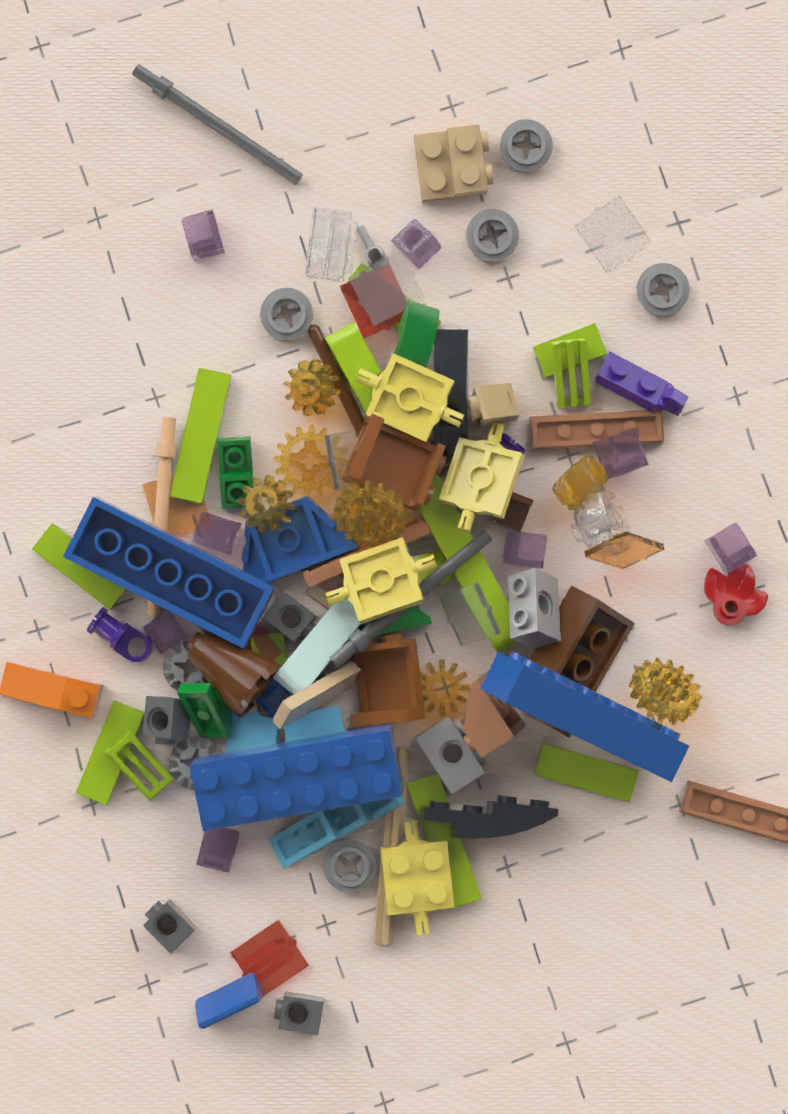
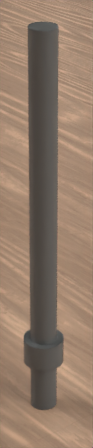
(164, 89)
(361, 639)

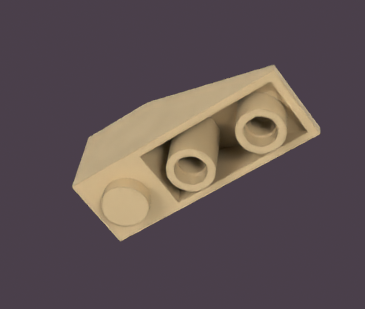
(492, 404)

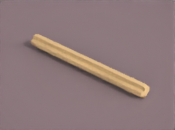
(391, 837)

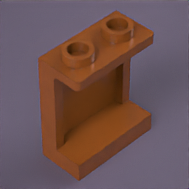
(396, 461)
(388, 683)

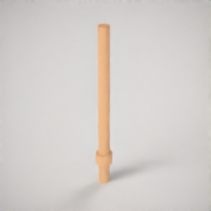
(166, 451)

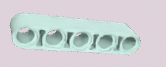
(321, 643)

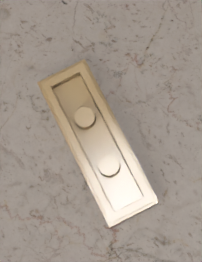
(316, 695)

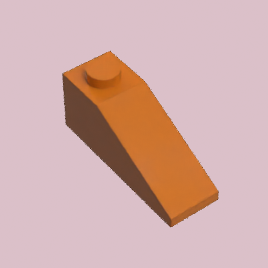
(51, 690)

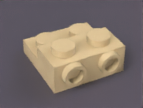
(453, 163)

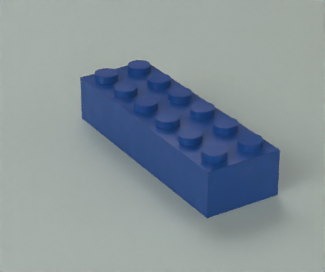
(169, 571)
(585, 714)
(297, 777)

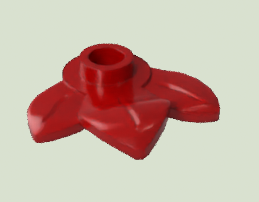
(734, 589)

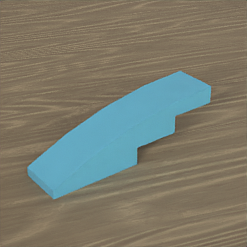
(326, 828)

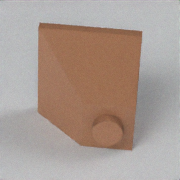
(489, 720)

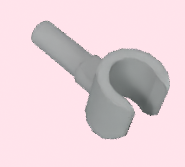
(372, 252)

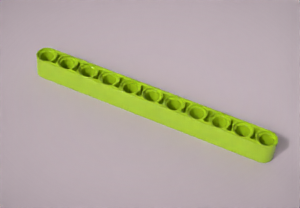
(442, 519)

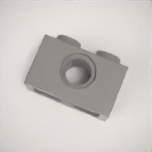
(534, 608)
(453, 774)

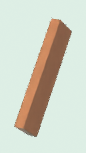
(584, 429)
(318, 573)
(735, 811)

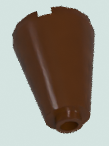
(233, 671)

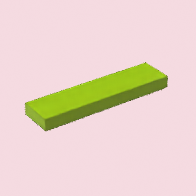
(200, 435)
(462, 877)

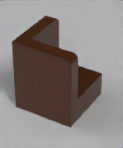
(516, 512)

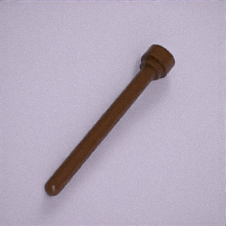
(345, 396)

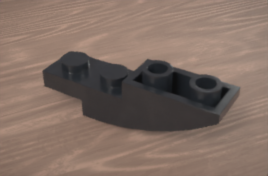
(452, 362)
(501, 817)

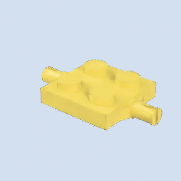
(410, 397)
(481, 477)
(381, 580)
(416, 877)

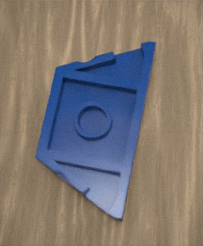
(299, 544)

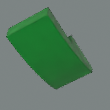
(417, 332)
(235, 469)

